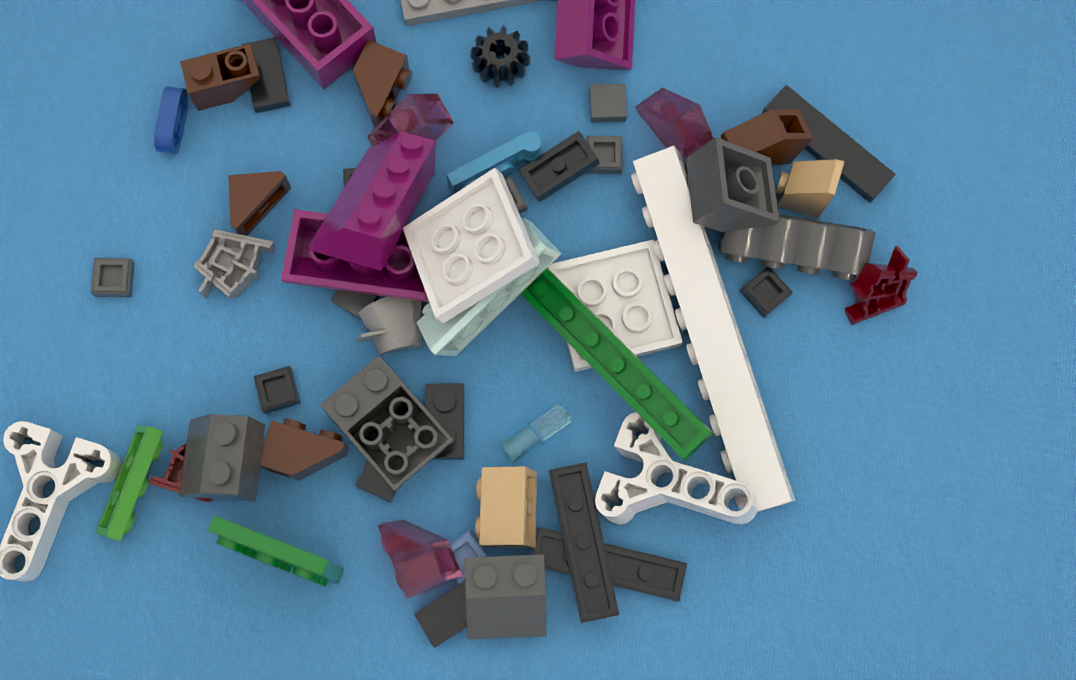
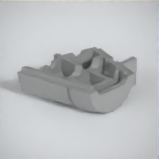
(231, 262)
(392, 324)

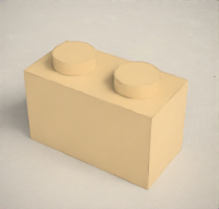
(507, 507)

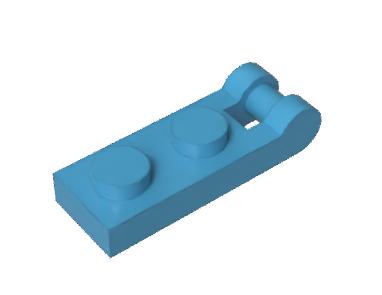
(503, 158)

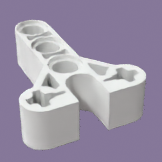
(36, 469)
(642, 493)

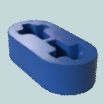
(171, 120)

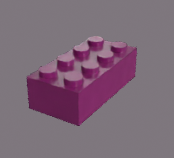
(317, 33)

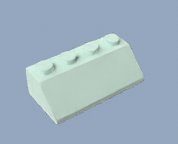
(459, 331)

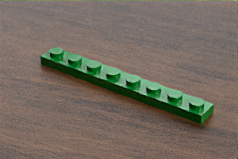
(617, 364)

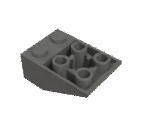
(386, 423)

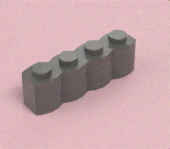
(805, 243)

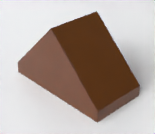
(254, 197)

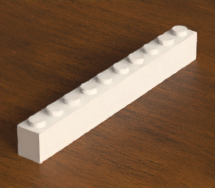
(712, 330)

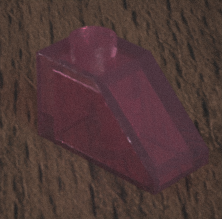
(675, 121)

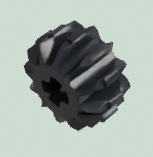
(496, 44)

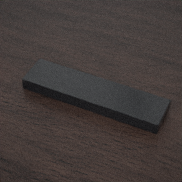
(829, 142)
(583, 543)
(628, 567)

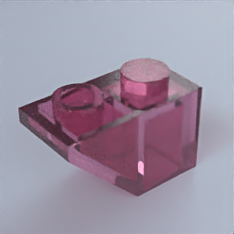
(415, 115)
(419, 557)

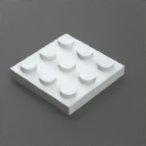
(470, 245)
(626, 294)

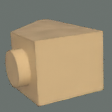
(809, 186)

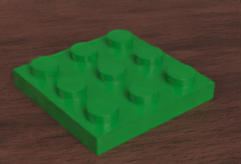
(274, 552)

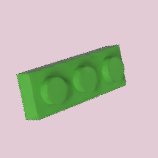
(130, 482)

